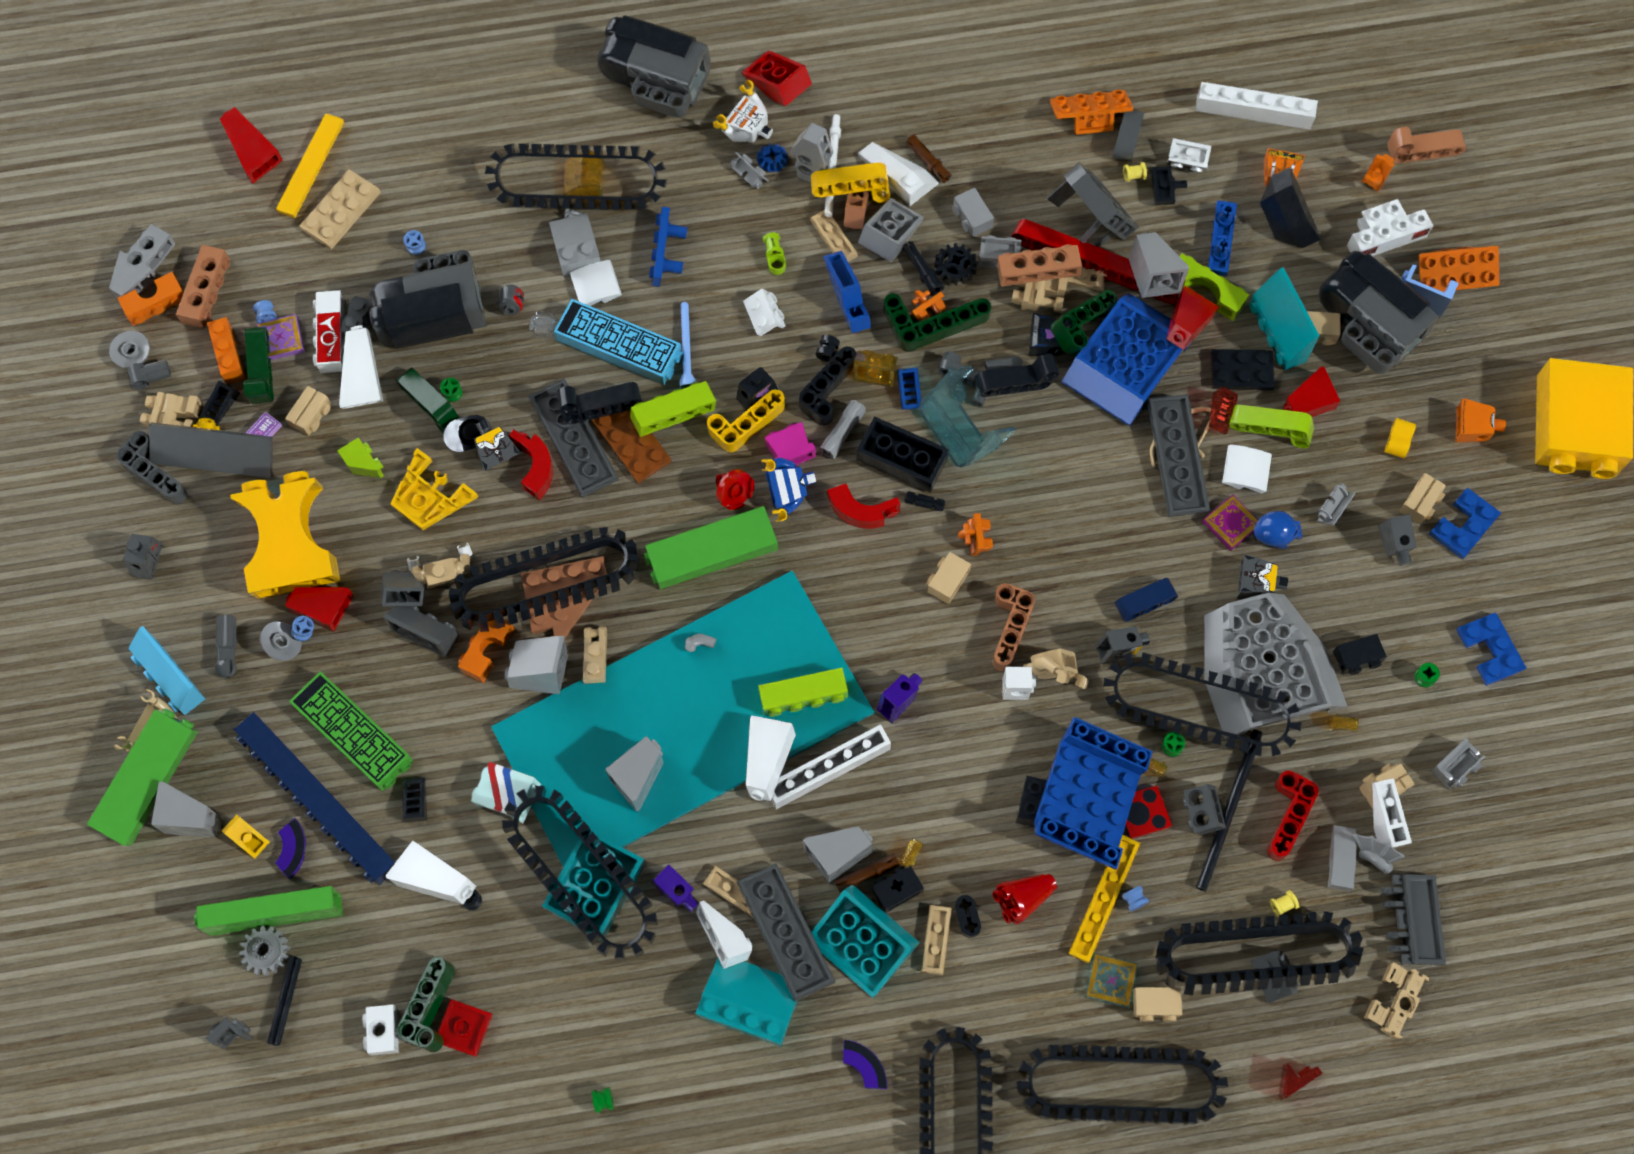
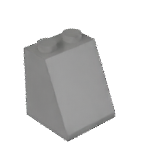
(1156, 266)
(537, 664)
(636, 771)
(182, 815)
(838, 851)

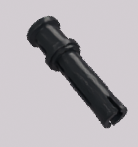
(927, 274)

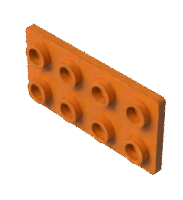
(1092, 111)
(1466, 265)

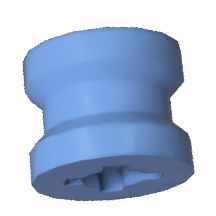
(414, 237)
(264, 311)
(302, 623)
(1135, 898)

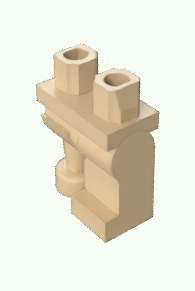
(1034, 295)
(169, 407)

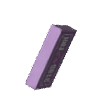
(265, 426)

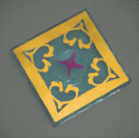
(1111, 980)

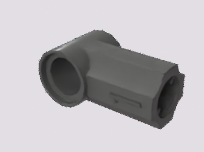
(142, 375)

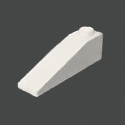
(904, 177)

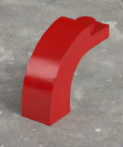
(541, 473)
(859, 514)

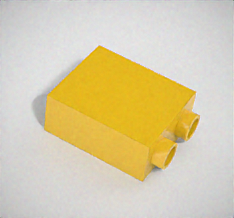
(1584, 417)

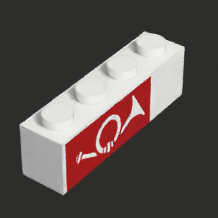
(329, 336)

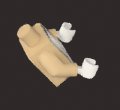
(442, 571)

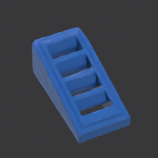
(908, 373)

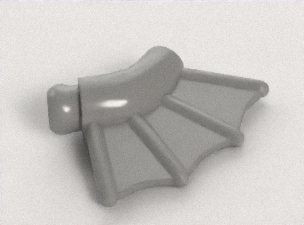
(1377, 852)

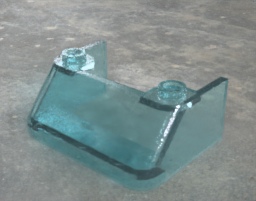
(952, 424)

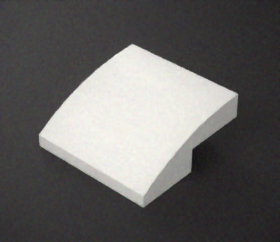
(596, 283)
(1247, 468)

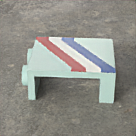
(499, 786)

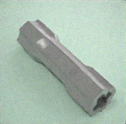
(850, 417)

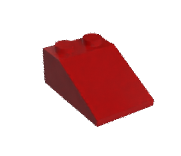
(778, 77)

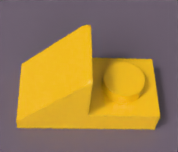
(245, 836)

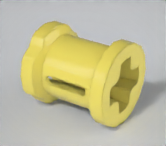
(1134, 172)
(1284, 903)

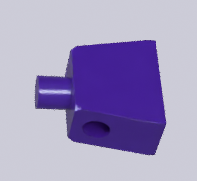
(898, 696)
(670, 879)

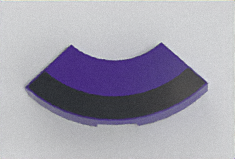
(293, 848)
(866, 1063)

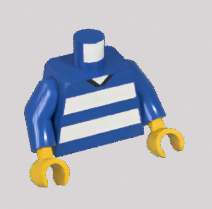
(786, 485)

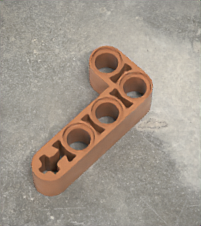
(1409, 148)
(1012, 630)

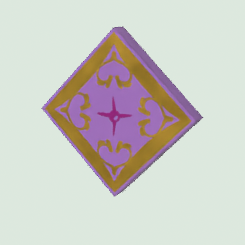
(284, 336)

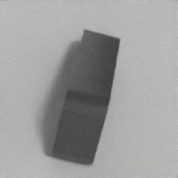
(152, 473)

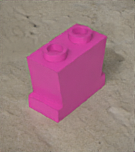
(790, 444)

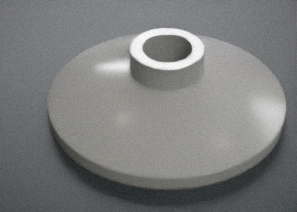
(128, 342)
(280, 633)

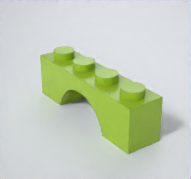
(1228, 296)

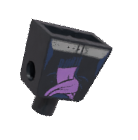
(1041, 336)
(754, 387)

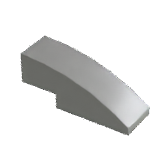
(1342, 859)

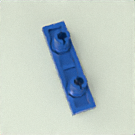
(1222, 237)
(661, 263)

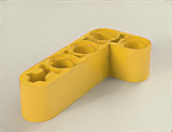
(852, 180)
(747, 418)

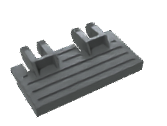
(1419, 917)

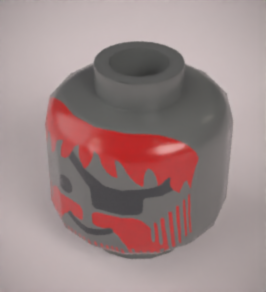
(510, 299)

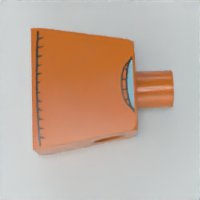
(1476, 422)

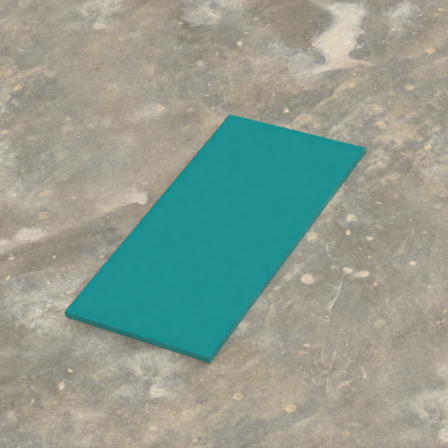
(687, 703)

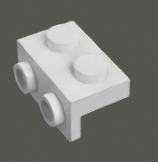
(1189, 154)
(764, 311)

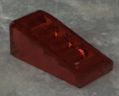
(1228, 399)

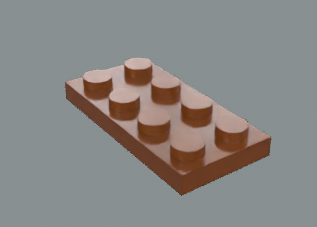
(638, 454)

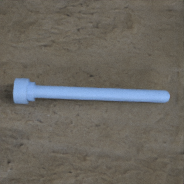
(687, 378)

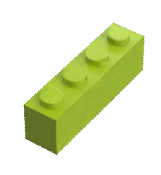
(672, 408)
(803, 691)

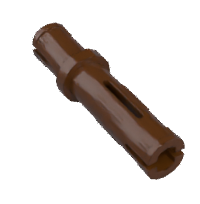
(934, 165)
(867, 872)

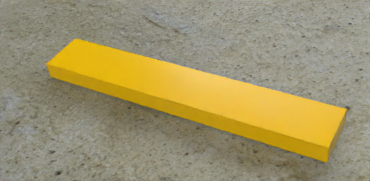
(310, 165)
(1103, 903)

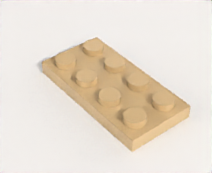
(340, 209)

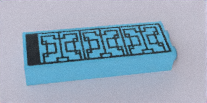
(618, 342)

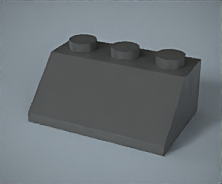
(422, 629)

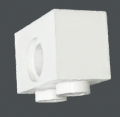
(1018, 683)
(388, 1041)

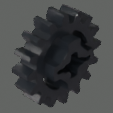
(957, 261)

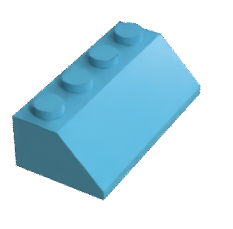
(165, 672)

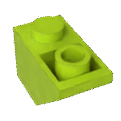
(359, 461)

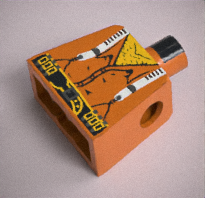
(1277, 161)

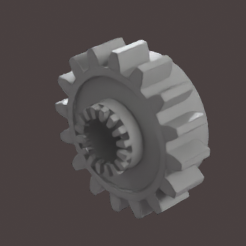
(254, 946)

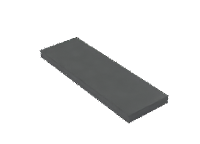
(574, 443)
(211, 450)
(1178, 455)
(785, 932)

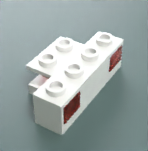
(1388, 228)

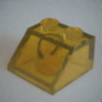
(584, 176)
(875, 368)

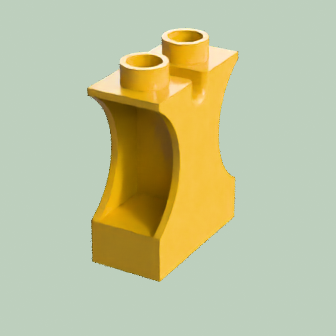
(285, 547)

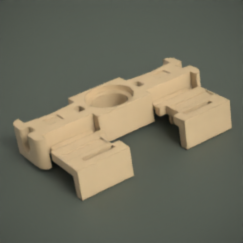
(1395, 1016)

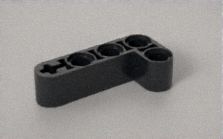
(1019, 378)
(831, 382)
(597, 403)

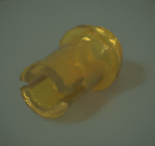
(1345, 723)
(1157, 767)
(911, 853)

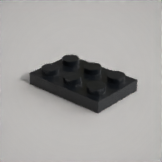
(1242, 369)

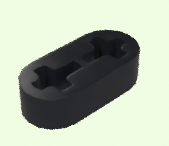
(962, 917)

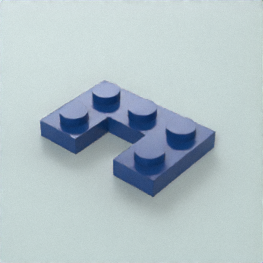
(1464, 539)
(1506, 657)

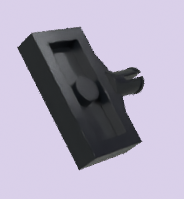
(1165, 185)

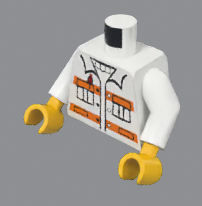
(747, 119)

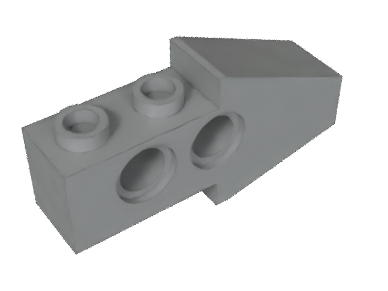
(811, 151)
(128, 275)

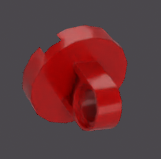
(734, 488)

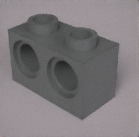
(1209, 807)

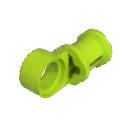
(774, 245)

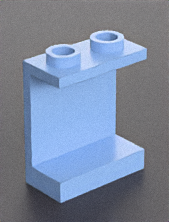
(1437, 299)

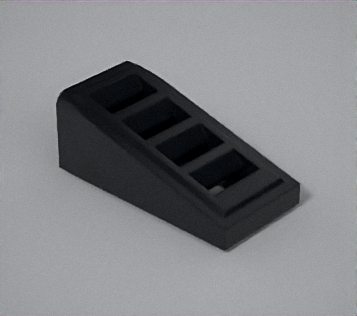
(213, 399)
(414, 816)

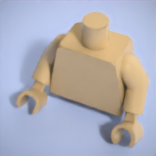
(1059, 665)
(157, 703)

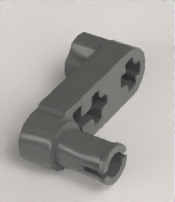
(952, 360)

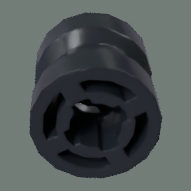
(827, 348)

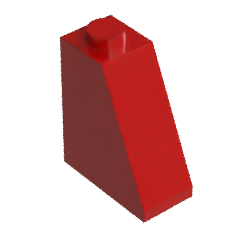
(1314, 395)
(321, 604)

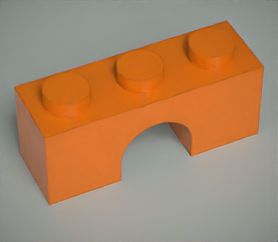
(139, 309)
(224, 346)
(473, 662)

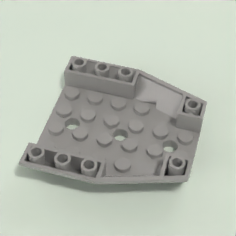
(1237, 649)

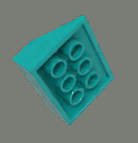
(1284, 320)
(593, 886)
(863, 940)
(748, 1001)

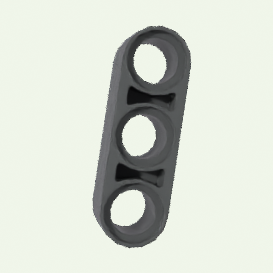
(1128, 135)

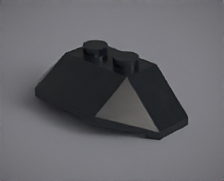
(1288, 211)

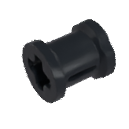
(476, 901)

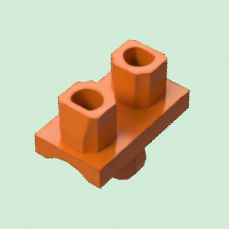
(1378, 171)
(935, 303)
(973, 534)

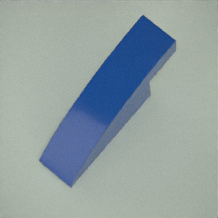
(847, 291)

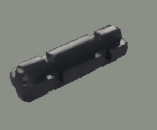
(924, 501)

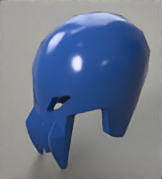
(1277, 529)

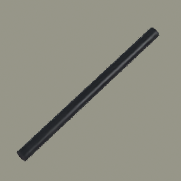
(1228, 813)

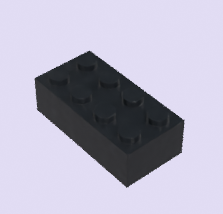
(902, 454)

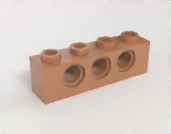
(1030, 272)
(200, 276)

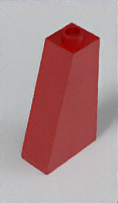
(252, 148)
(1189, 317)

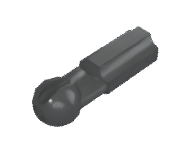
(226, 646)

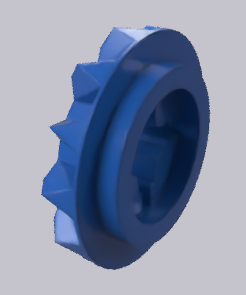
(764, 159)

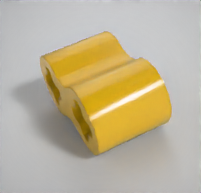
(1400, 438)

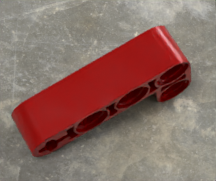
(1289, 818)

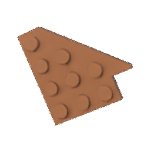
(555, 578)

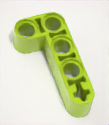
(1274, 422)

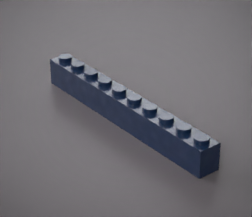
(315, 797)

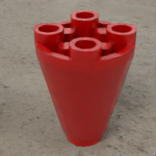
(1023, 896)

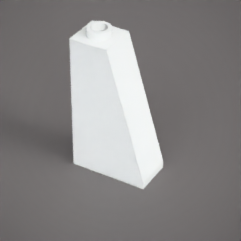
(359, 371)
(767, 754)
(429, 875)

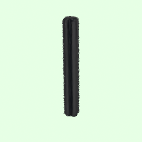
(284, 1001)

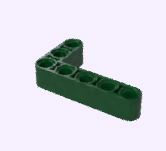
(933, 323)

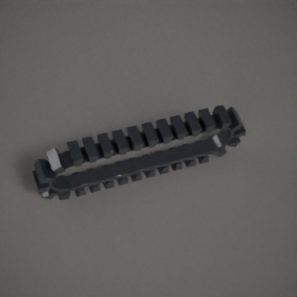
(573, 149)
(463, 586)
(1191, 729)
(559, 893)
(1172, 941)
(929, 1078)
(1162, 1118)

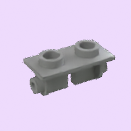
(755, 175)
(1332, 509)

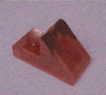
(1291, 1082)

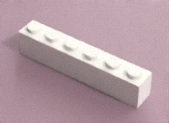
(1256, 105)
(830, 766)

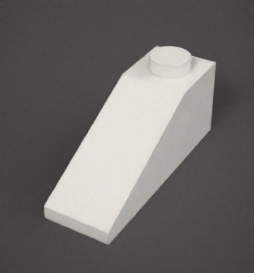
(1388, 814)
(725, 937)

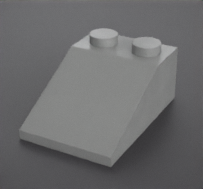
(890, 229)
(574, 242)

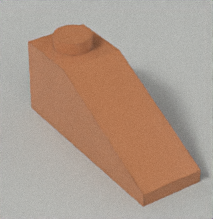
(856, 210)

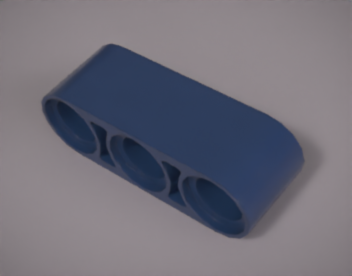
(1146, 599)

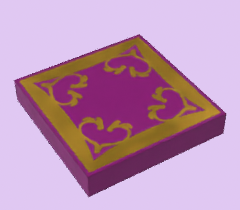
(1231, 522)

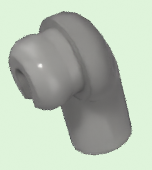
(699, 639)

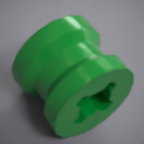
(448, 386)
(1422, 677)
(1176, 741)
(602, 1100)

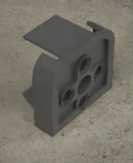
(1100, 202)

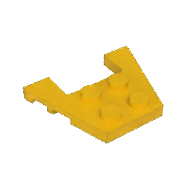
(419, 504)

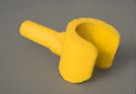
(438, 481)

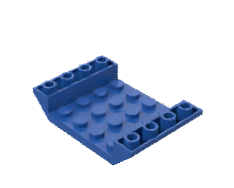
(1124, 359)
(1091, 792)

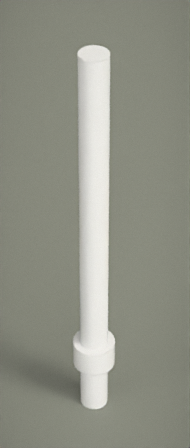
(834, 134)

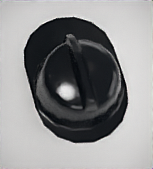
(461, 432)

